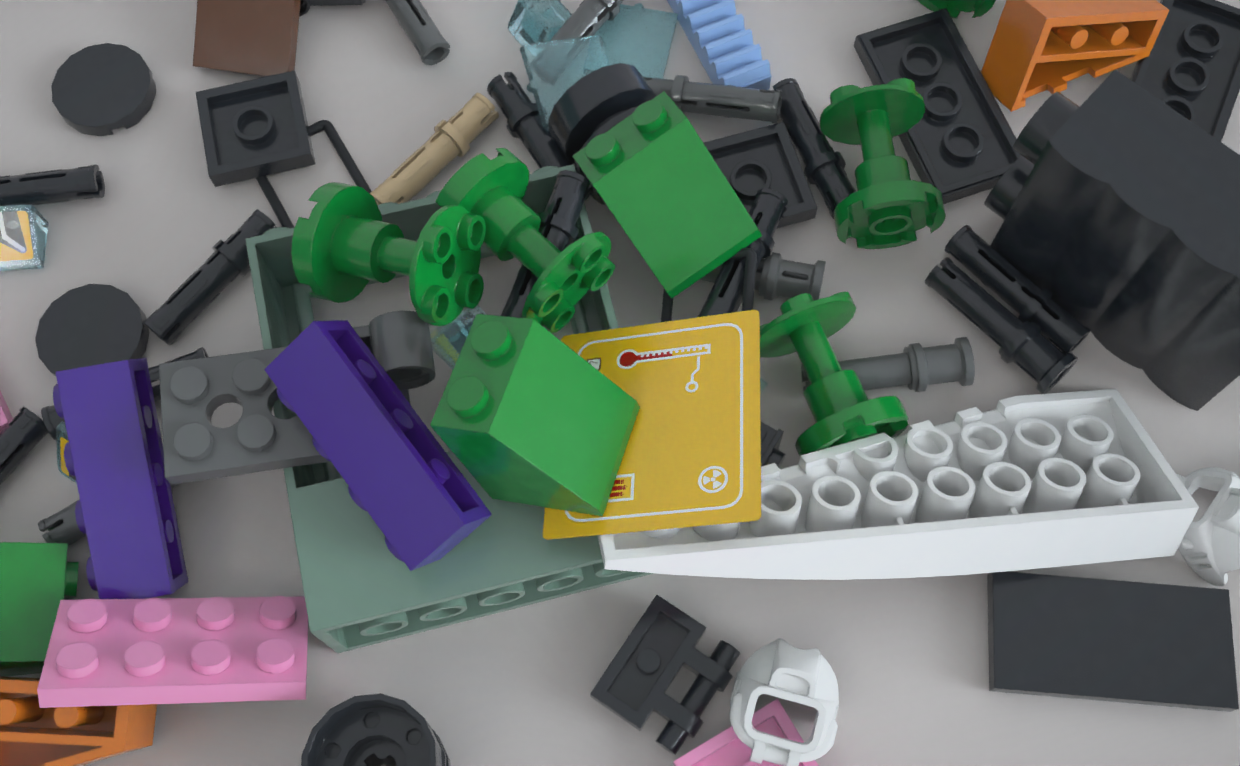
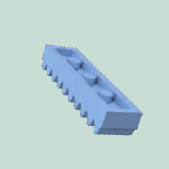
(723, 43)

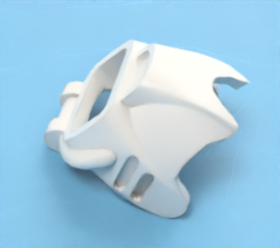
(1214, 541)
(793, 676)

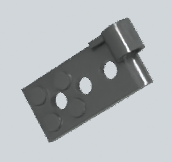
(259, 440)

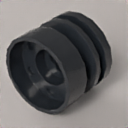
(595, 107)
(373, 733)

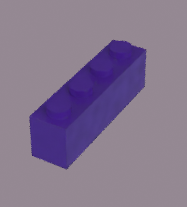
(376, 443)
(120, 480)

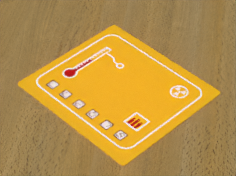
(696, 427)

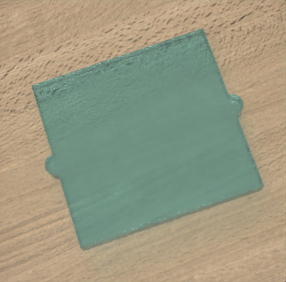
(640, 38)
(558, 66)

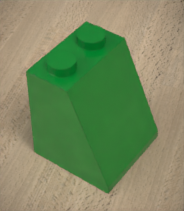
(667, 194)
(534, 418)
(31, 589)

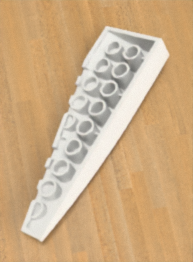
(975, 495)

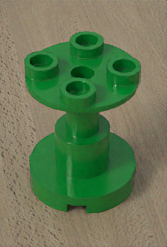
(496, 193)
(887, 201)
(350, 245)
(834, 394)

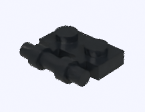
(650, 662)

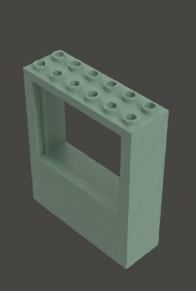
(348, 575)

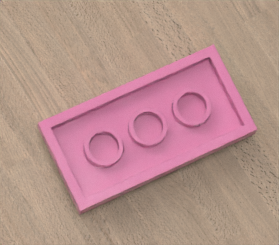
(176, 651)

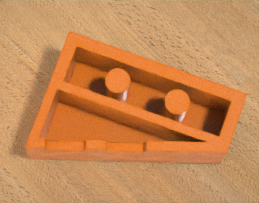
(1055, 41)
(66, 733)

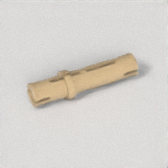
(447, 143)

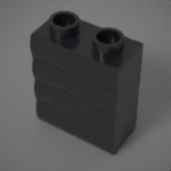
(1132, 232)

